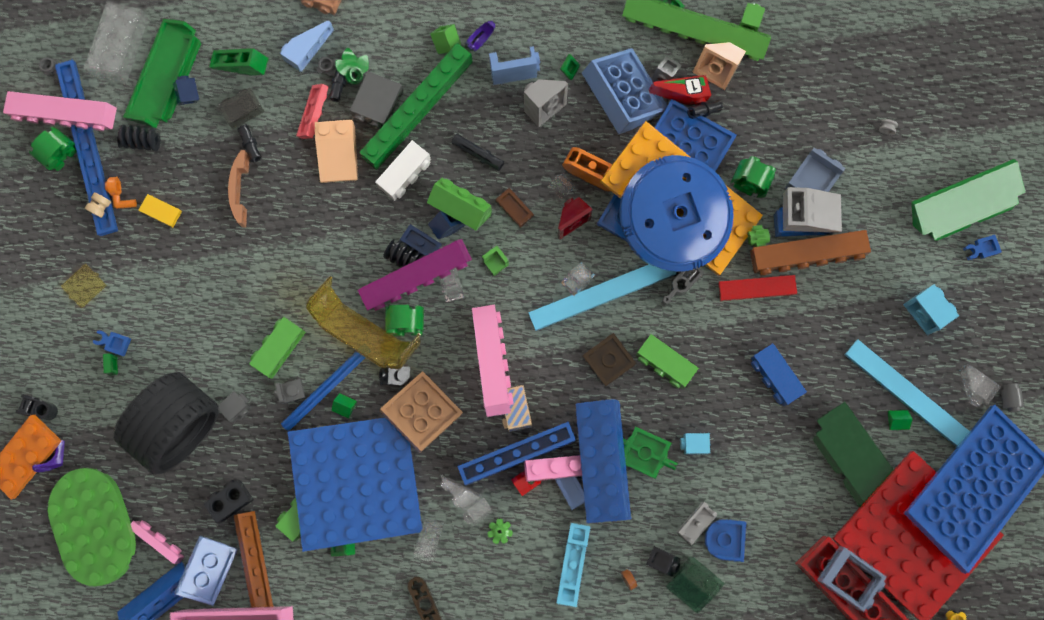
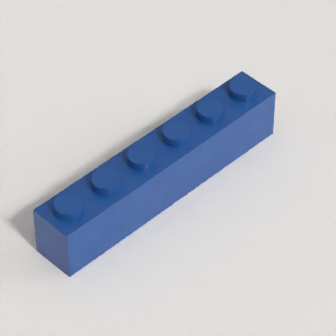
(516, 453)

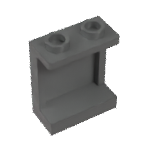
(375, 100)

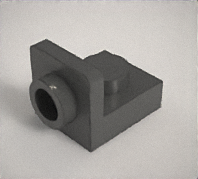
(666, 70)
(289, 391)

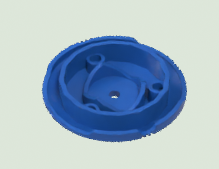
(672, 240)

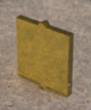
(83, 285)

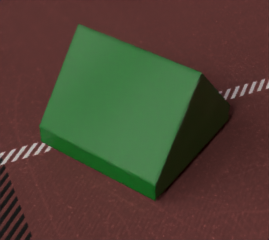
(343, 405)
(899, 420)

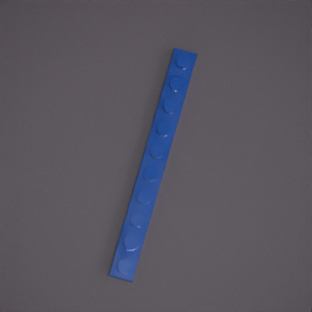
(86, 148)

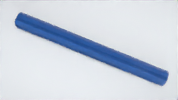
(322, 391)

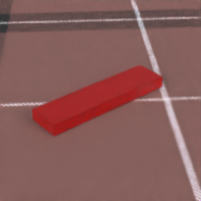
(757, 288)

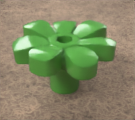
(500, 536)

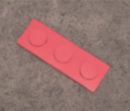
(312, 111)

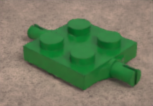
(647, 453)

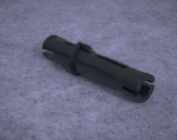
(483, 155)

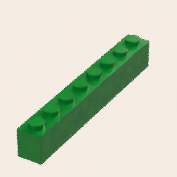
(416, 106)

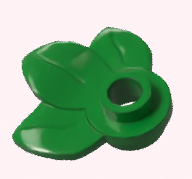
(352, 64)

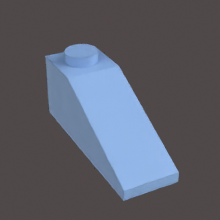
(304, 46)

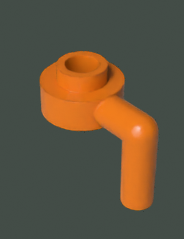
(113, 187)

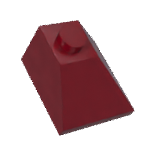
(573, 215)

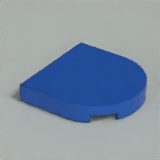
(726, 540)

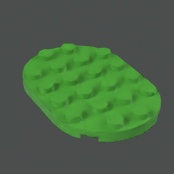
(91, 527)

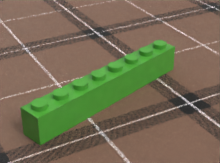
(696, 25)

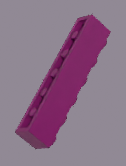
(414, 274)

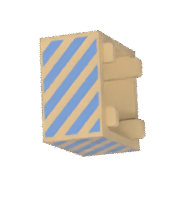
(519, 416)

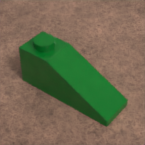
(239, 61)

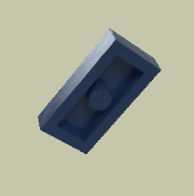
(420, 241)

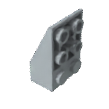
(811, 210)

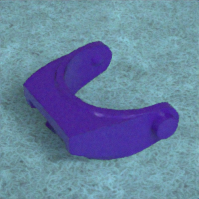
(487, 29)
(55, 462)

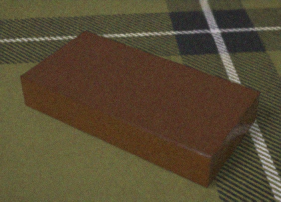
(514, 207)

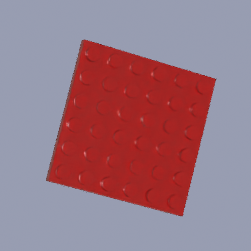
(892, 544)

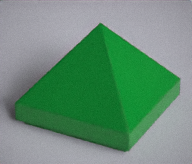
(570, 66)

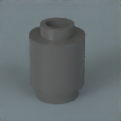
(1012, 397)

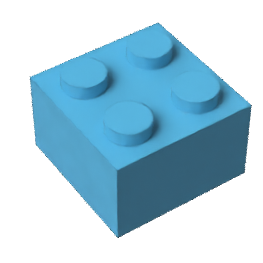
(931, 309)

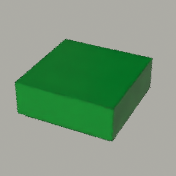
(110, 364)

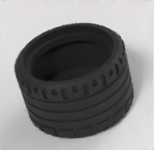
(166, 422)

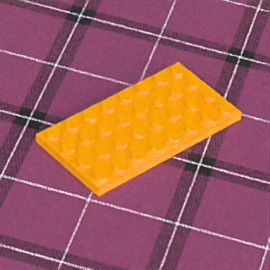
(651, 145)

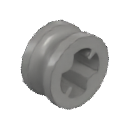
(888, 127)

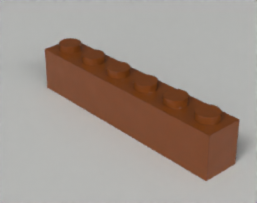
(810, 251)

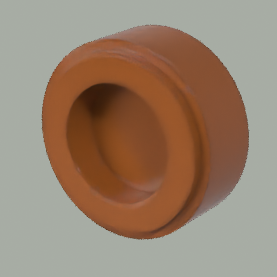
(629, 579)

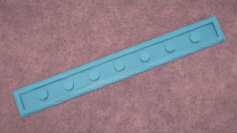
(597, 295)
(907, 393)

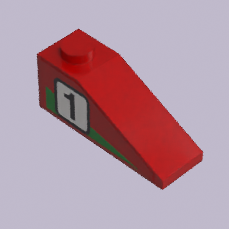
(683, 90)

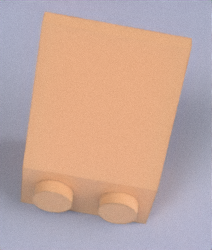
(336, 150)

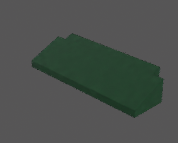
(851, 452)

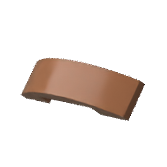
(239, 167)

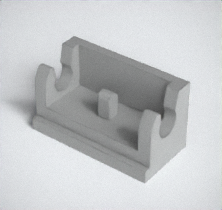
(696, 523)

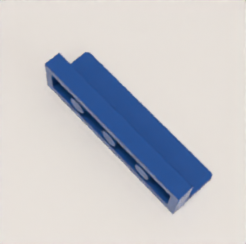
(156, 598)

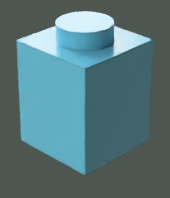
(695, 443)

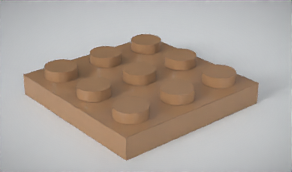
(421, 411)

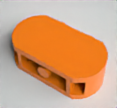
(586, 167)

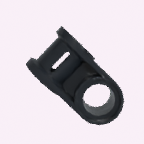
(34, 406)

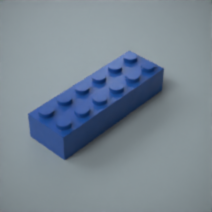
(603, 461)

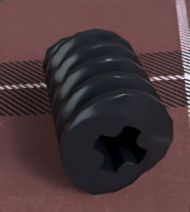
(138, 139)
(400, 254)

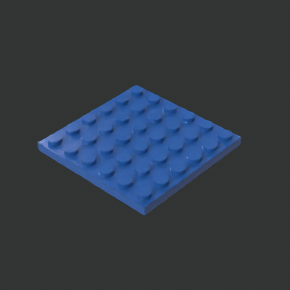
(353, 483)

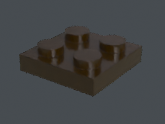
(609, 359)

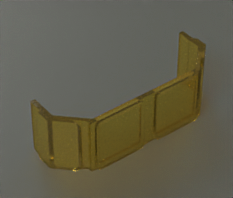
(358, 331)

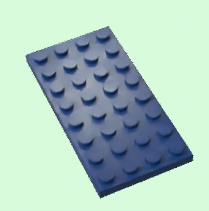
(696, 137)
(977, 489)

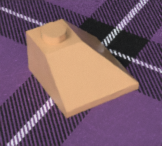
(719, 63)

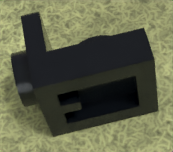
(663, 561)

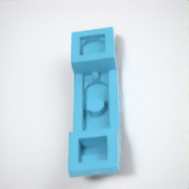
(573, 565)

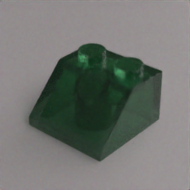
(695, 584)

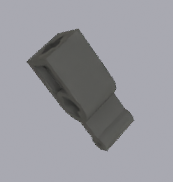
(688, 283)

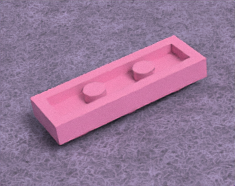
(553, 468)
(157, 541)

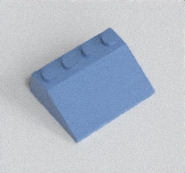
(623, 90)

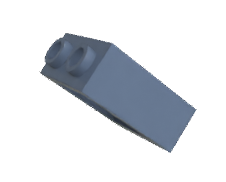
(833, 567)

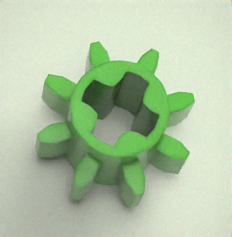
(758, 236)

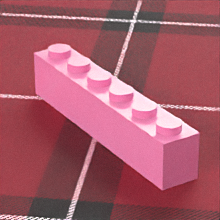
(59, 110)
(491, 362)

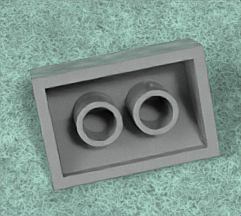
(544, 99)

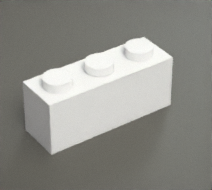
(403, 171)

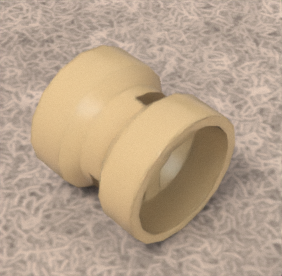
(96, 209)

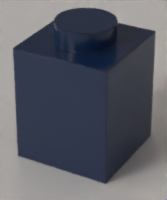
(185, 90)

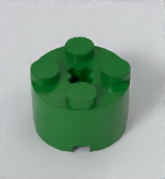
(52, 149)
(753, 177)
(404, 319)

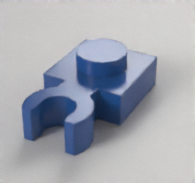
(984, 247)
(114, 343)

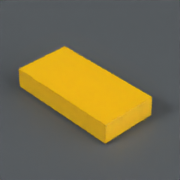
(160, 210)

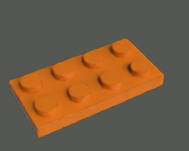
(28, 447)

